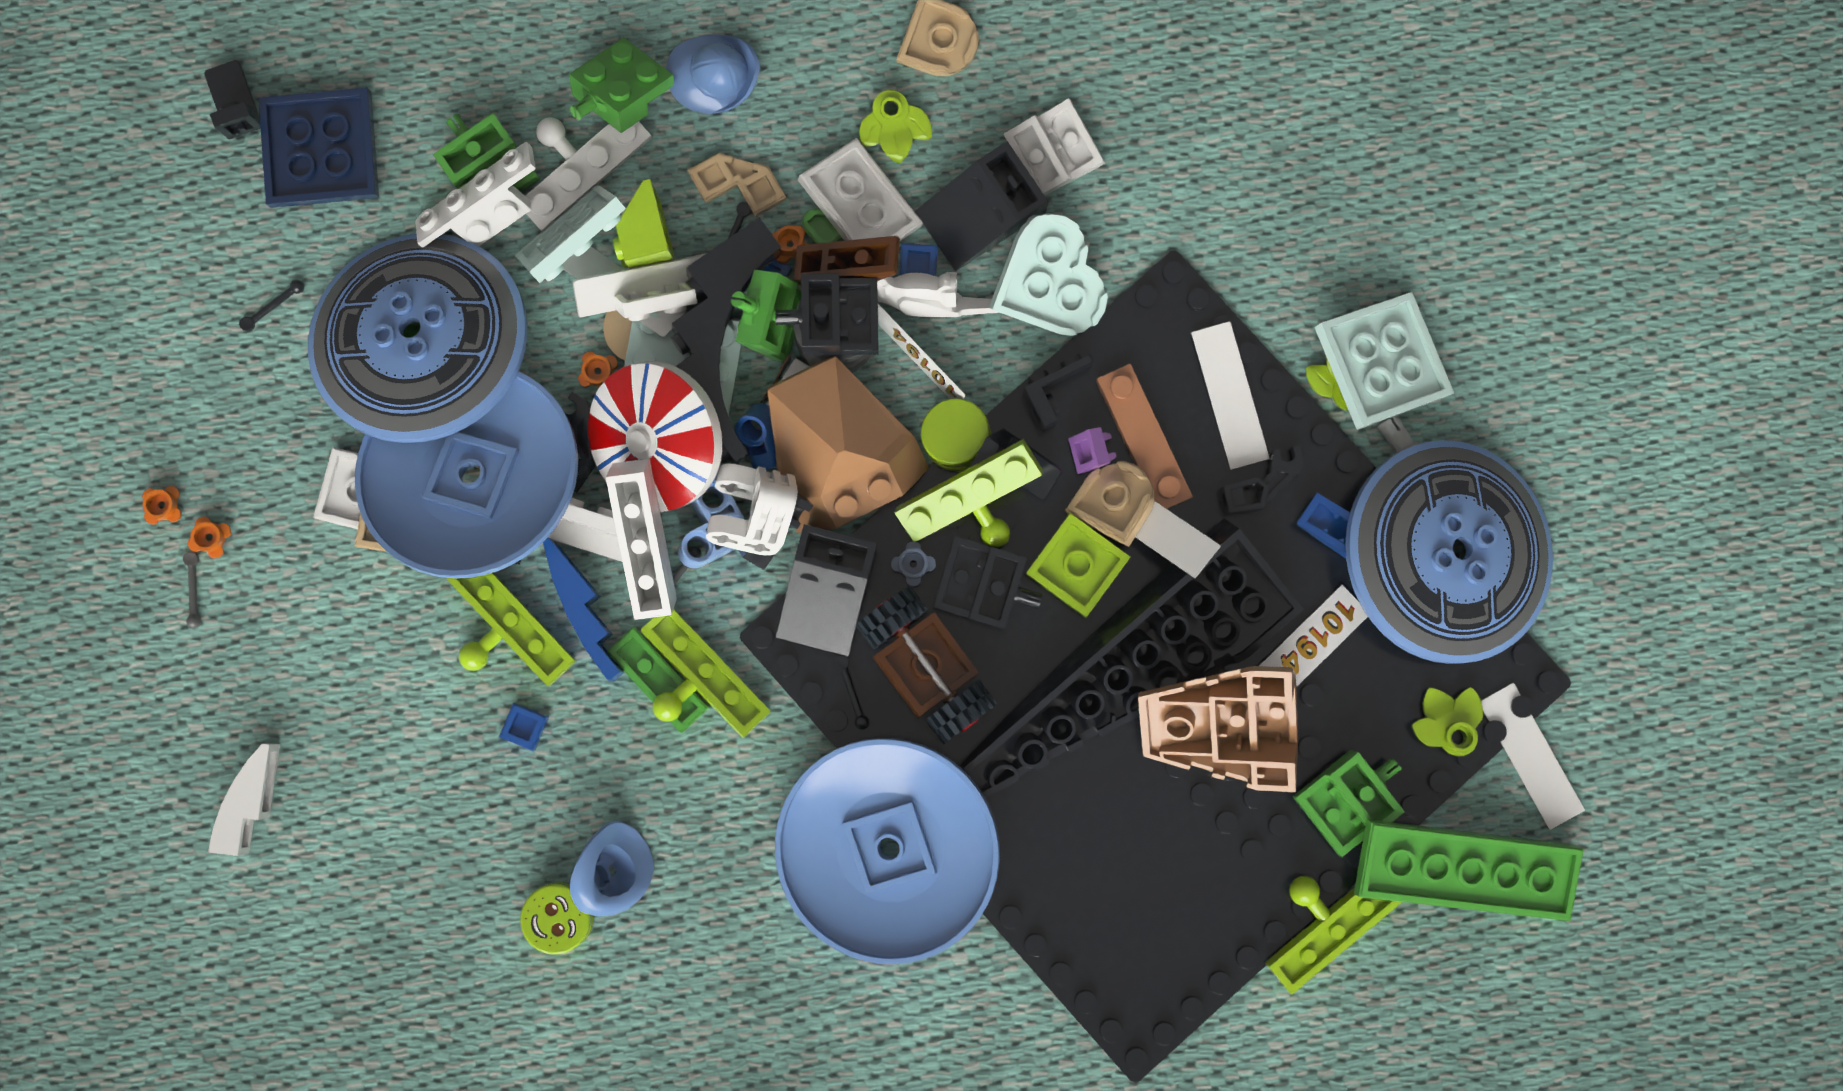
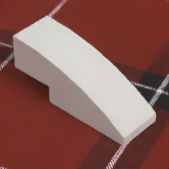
(246, 801)

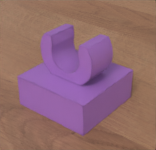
(1090, 450)

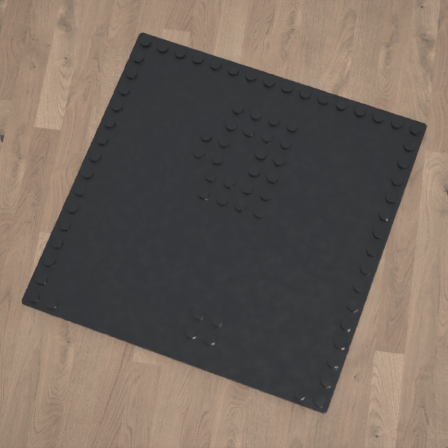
(1119, 874)

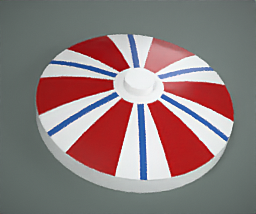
(658, 416)

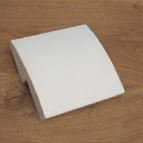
(1055, 147)

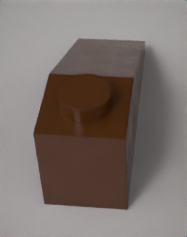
(849, 258)

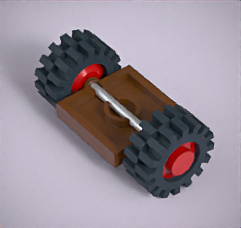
(925, 664)

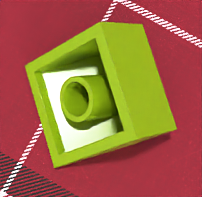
(643, 230)

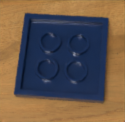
(318, 147)

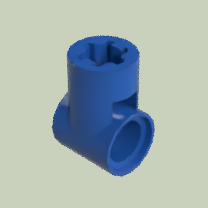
(752, 438)

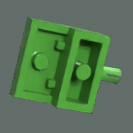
(618, 85)
(477, 150)
(758, 322)
(1346, 797)

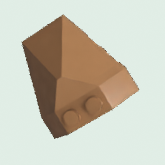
(840, 444)
(1227, 724)

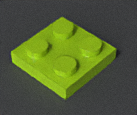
(1078, 565)

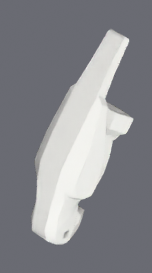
(929, 296)

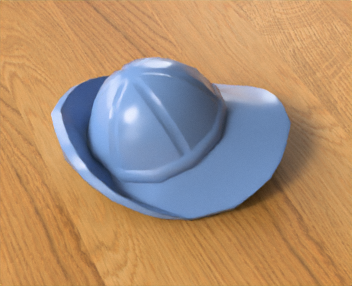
(713, 72)
(628, 853)

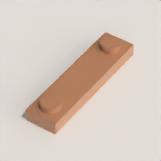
(1143, 435)

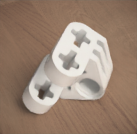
(770, 512)

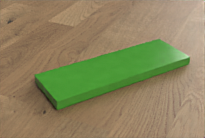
(1468, 870)

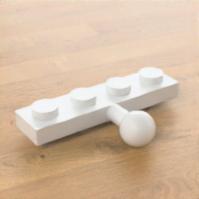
(582, 167)

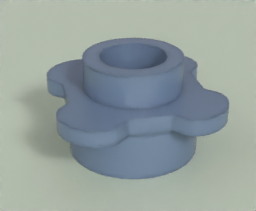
(902, 563)

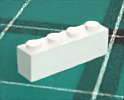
(641, 538)

